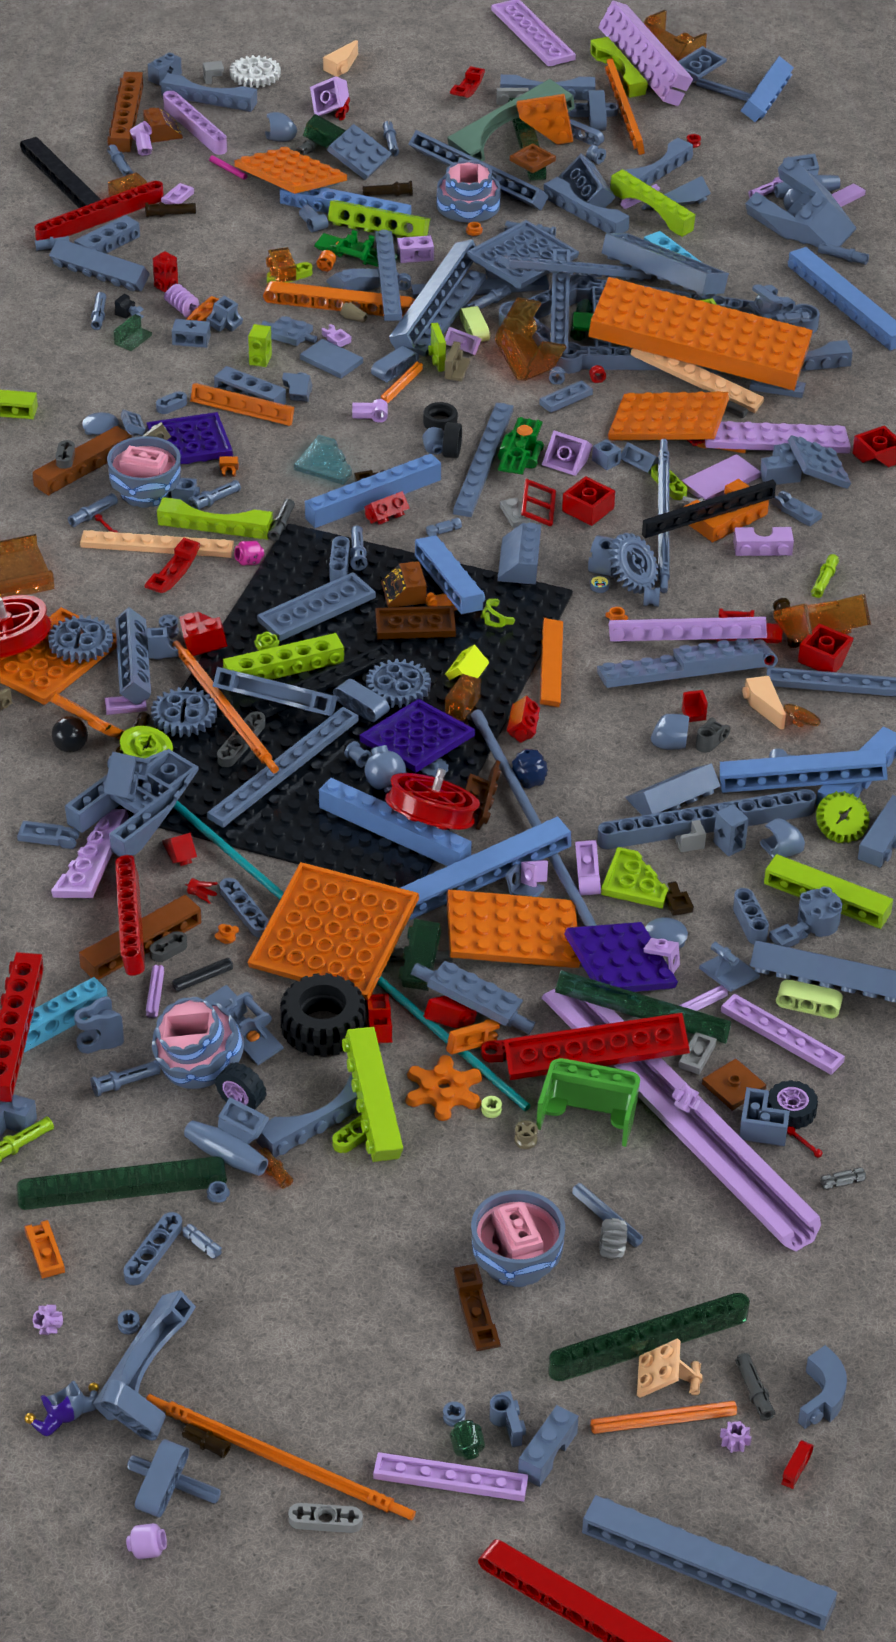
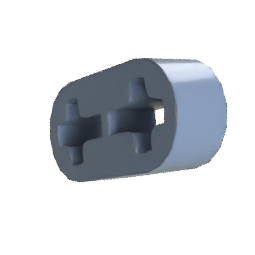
(171, 402)

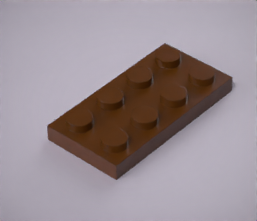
(415, 622)

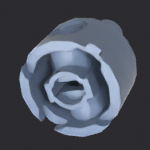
(598, 562)
(820, 911)

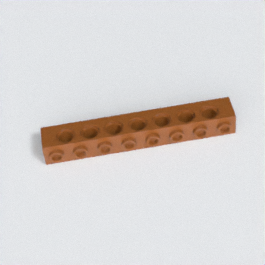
(126, 110)

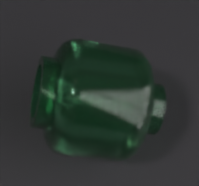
(467, 1439)

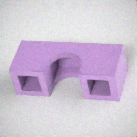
(750, 544)

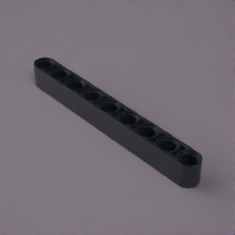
(58, 172)

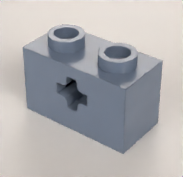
(160, 67)
(191, 333)
(730, 830)

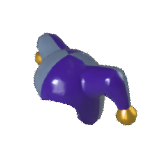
(63, 1408)

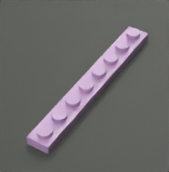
(688, 629)

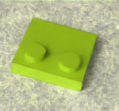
(438, 347)

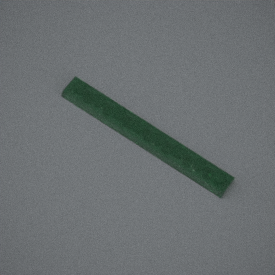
(639, 1005)

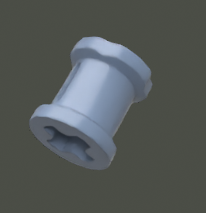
(355, 752)

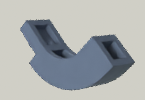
(831, 1376)

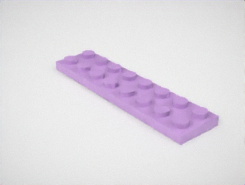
(533, 32)
(766, 435)

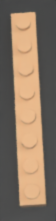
(702, 379)
(152, 543)

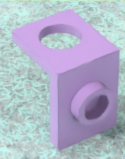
(534, 872)
(664, 948)

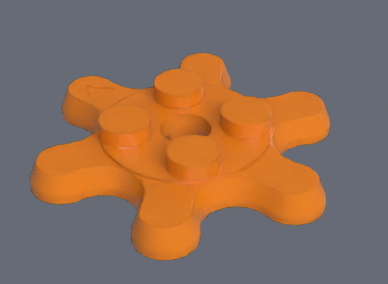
(443, 1099)

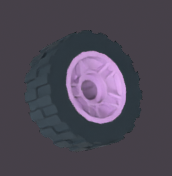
(241, 1084)
(797, 1099)

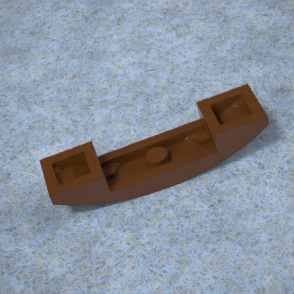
(475, 1308)

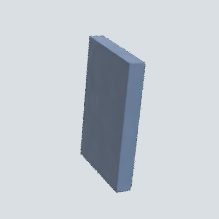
(331, 358)

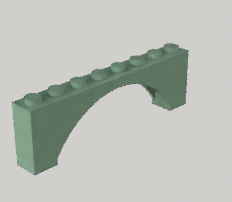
(474, 136)

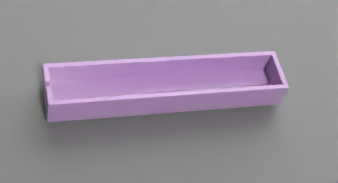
(645, 53)

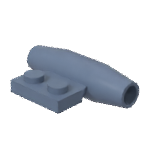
(810, 163)
(236, 1129)

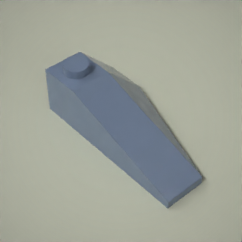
(688, 193)
(356, 279)

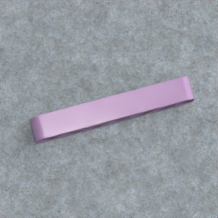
(195, 122)

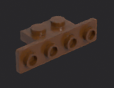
(483, 791)

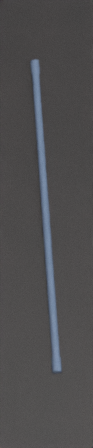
(482, 725)

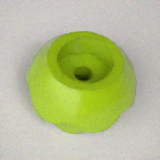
(266, 641)

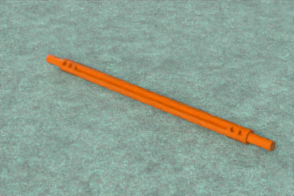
(226, 708)
(283, 1458)

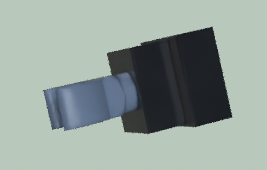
(125, 307)

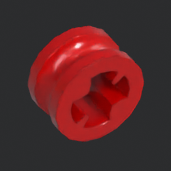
(694, 139)
(597, 369)

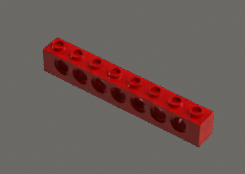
(16, 1016)

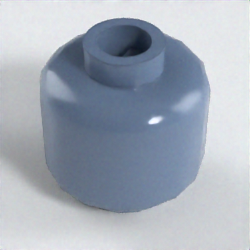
(433, 440)

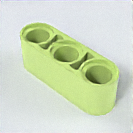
(474, 322)
(809, 998)

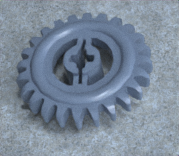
(629, 562)

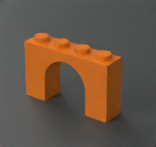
(722, 525)

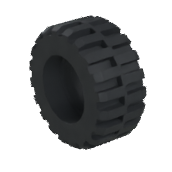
(321, 994)

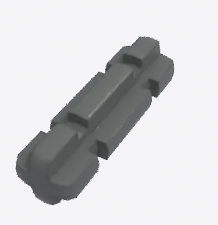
(843, 1178)

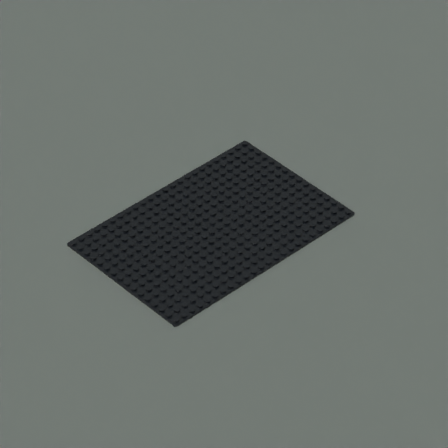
(288, 817)

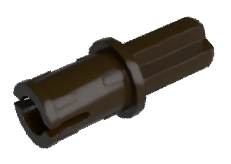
(206, 1440)

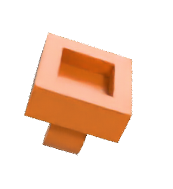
(228, 463)

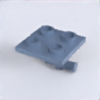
(728, 969)

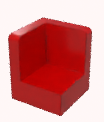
(695, 705)

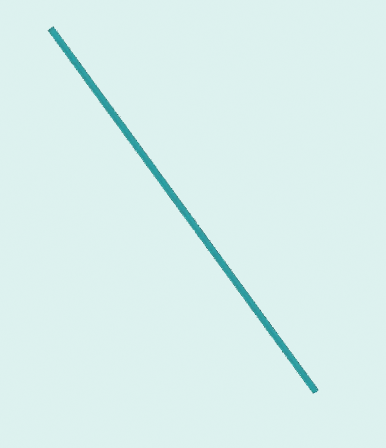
(383, 983)

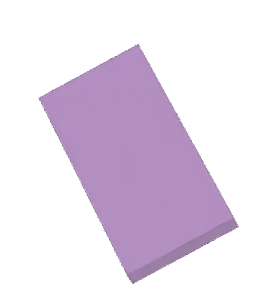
(712, 481)

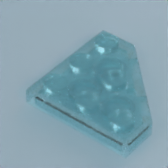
(324, 461)

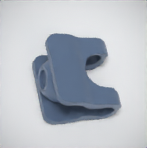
(768, 303)
(102, 1027)

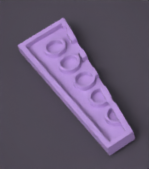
(92, 860)

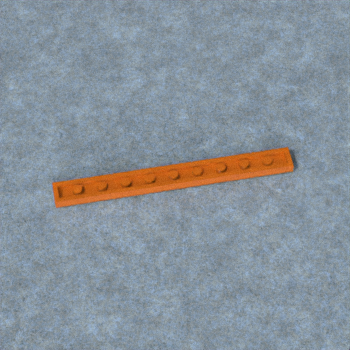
(624, 106)

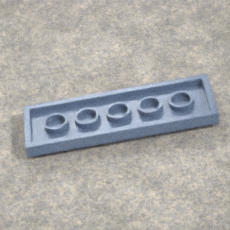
(316, 606)

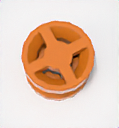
(326, 265)

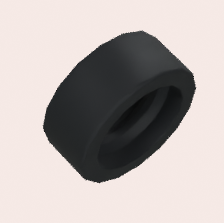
(439, 409)
(452, 440)

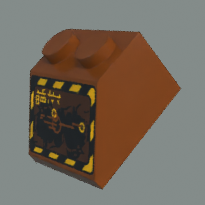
(162, 125)
(405, 585)

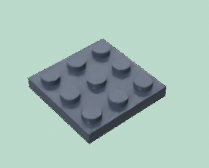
(359, 151)
(819, 461)

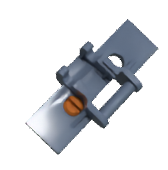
(258, 1040)

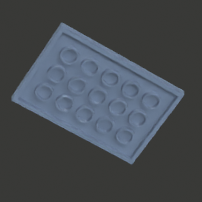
(518, 241)

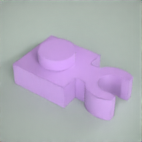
(336, 337)

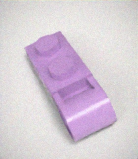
(588, 868)

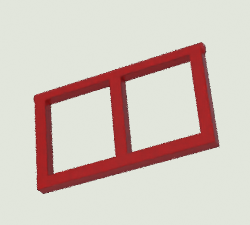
(549, 522)

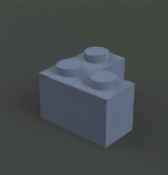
(781, 466)
(124, 774)
(17, 1114)
(762, 1123)

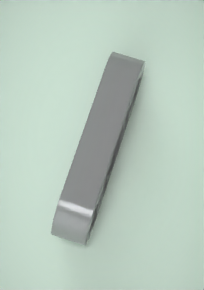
(319, 1509)

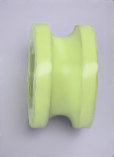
(491, 1112)

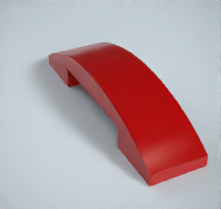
(468, 86)
(176, 568)

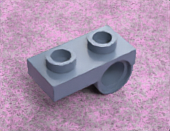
(507, 1416)

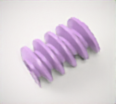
(181, 299)

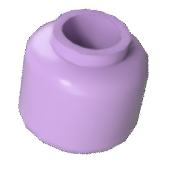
(146, 1541)

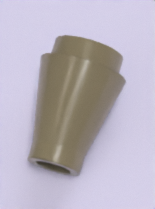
(352, 312)

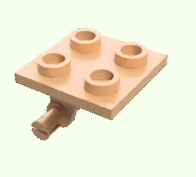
(663, 1367)

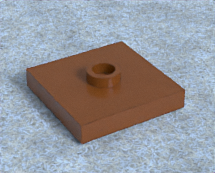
(532, 158)
(730, 1083)

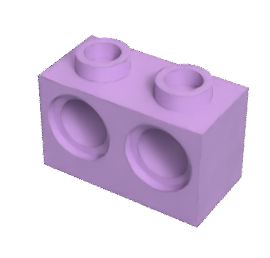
(415, 249)

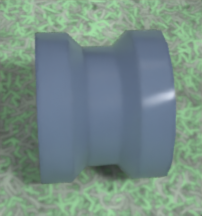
(596, 154)
(651, 596)
(171, 623)

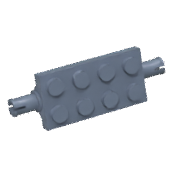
(475, 994)

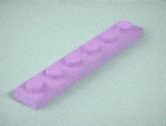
(782, 1034)
(450, 1476)

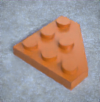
(547, 116)

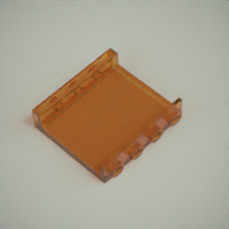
(23, 567)

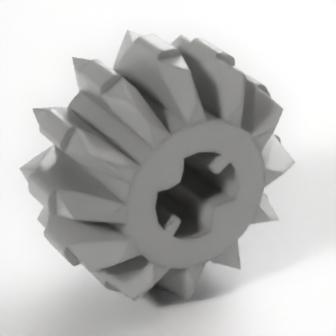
(613, 1238)

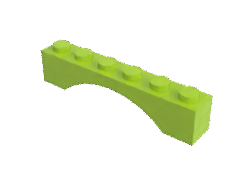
(633, 82)
(676, 216)
(246, 524)

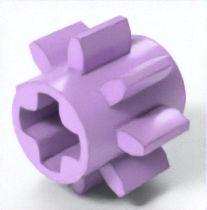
(686, 1098)
(47, 1319)
(735, 1436)

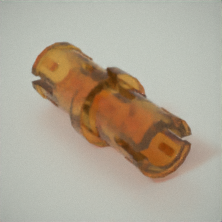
(276, 1169)

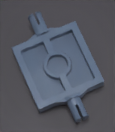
(291, 331)

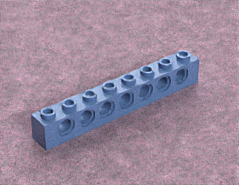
(320, 200)

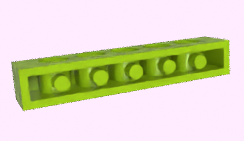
(337, 210)
(289, 658)

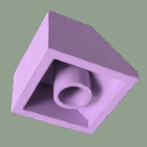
(329, 95)
(566, 453)

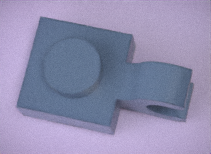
(787, 935)

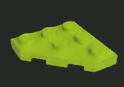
(633, 880)

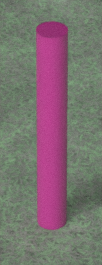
(228, 167)

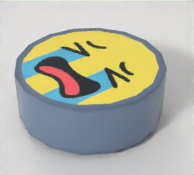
(599, 584)

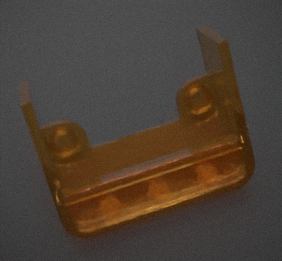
(679, 45)
(518, 346)
(839, 615)

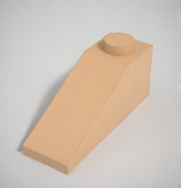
(341, 59)
(764, 699)

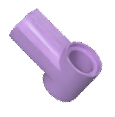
(141, 135)
(377, 410)

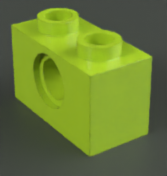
(260, 345)

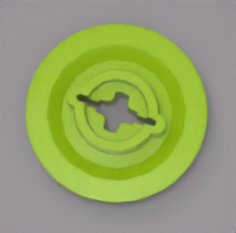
(137, 737)
(828, 815)

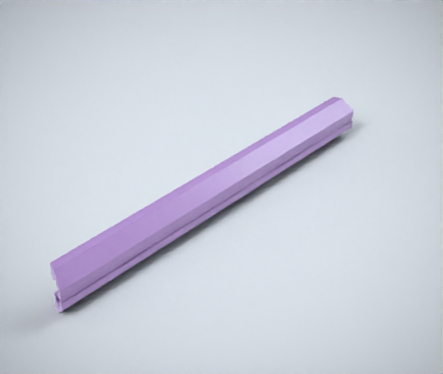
(707, 1136)

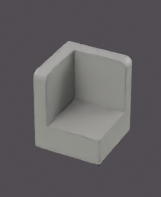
(212, 69)
(693, 840)

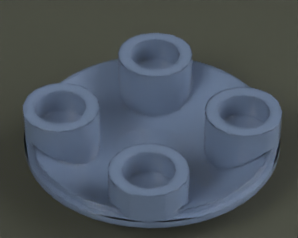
(99, 423)
(667, 929)

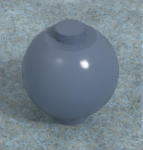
(382, 767)

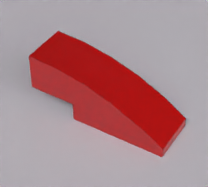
(380, 1017)

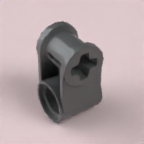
(711, 735)

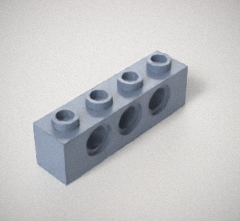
(111, 235)
(245, 384)

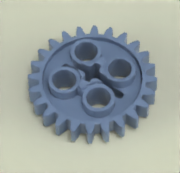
(92, 642)
(399, 682)
(199, 712)

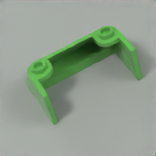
(592, 1089)

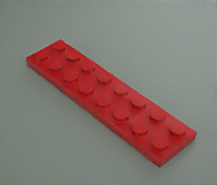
(598, 1045)

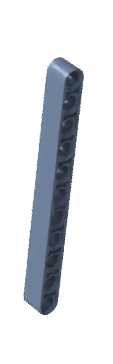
(678, 822)

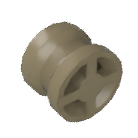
(526, 1134)

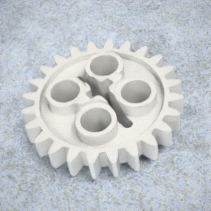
(255, 71)

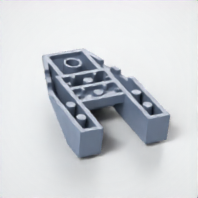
(811, 219)
(154, 798)

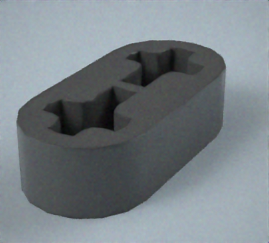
(65, 457)
(168, 946)

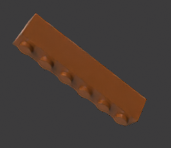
(86, 459)
(105, 955)

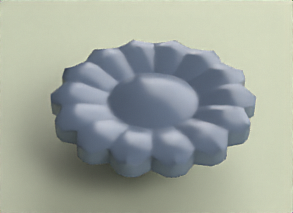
(431, 769)

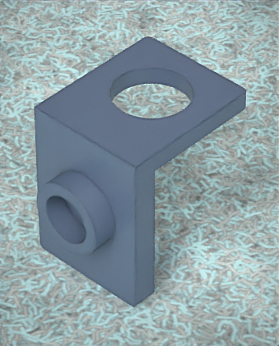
(520, 888)

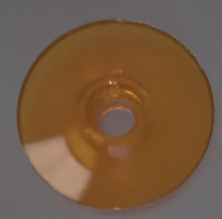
(801, 716)

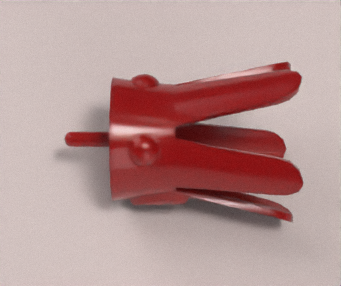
(198, 888)

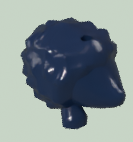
(530, 768)

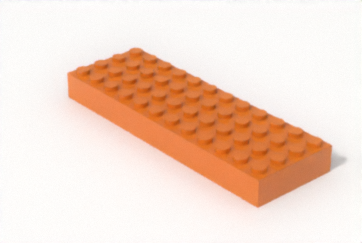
(700, 333)

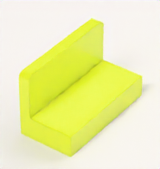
(469, 662)

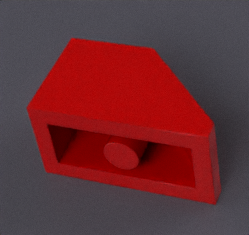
(180, 849)
(449, 1012)

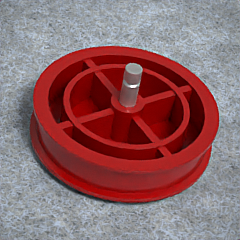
(22, 624)
(432, 800)

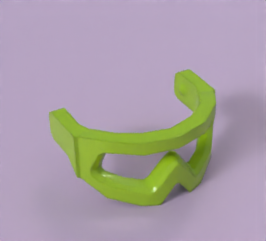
(503, 620)

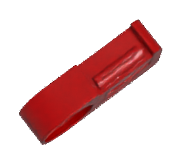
(497, 1045)
(797, 1464)

